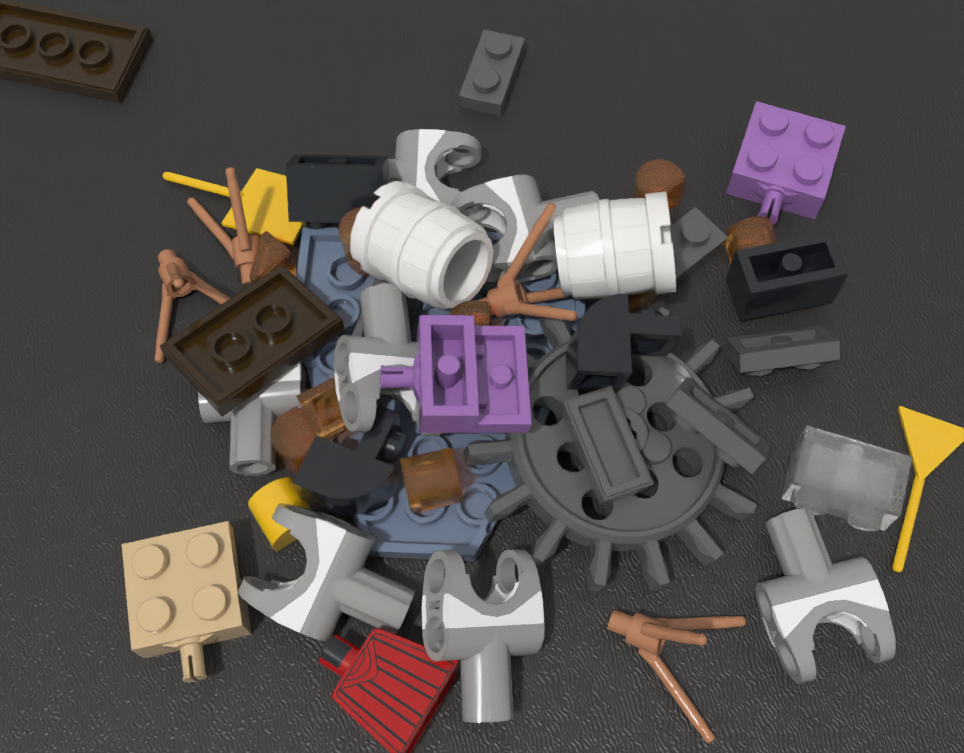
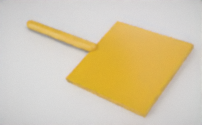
(262, 200)

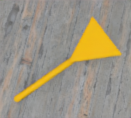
(929, 445)

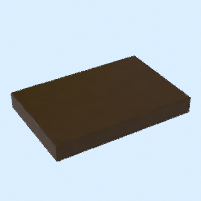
(252, 339)

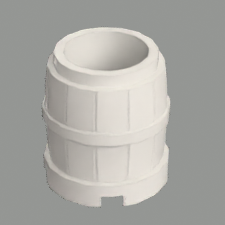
(421, 246)
(615, 247)

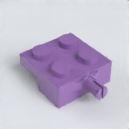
(785, 161)
(466, 376)

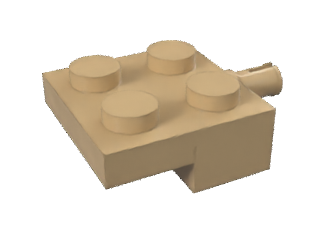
(184, 594)

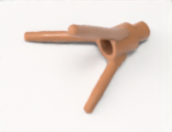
(241, 248)
(177, 283)
(510, 295)
(650, 637)

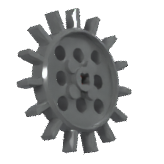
(629, 521)

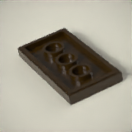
(69, 50)

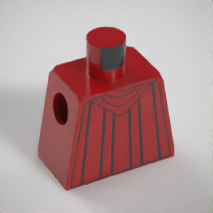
(389, 686)

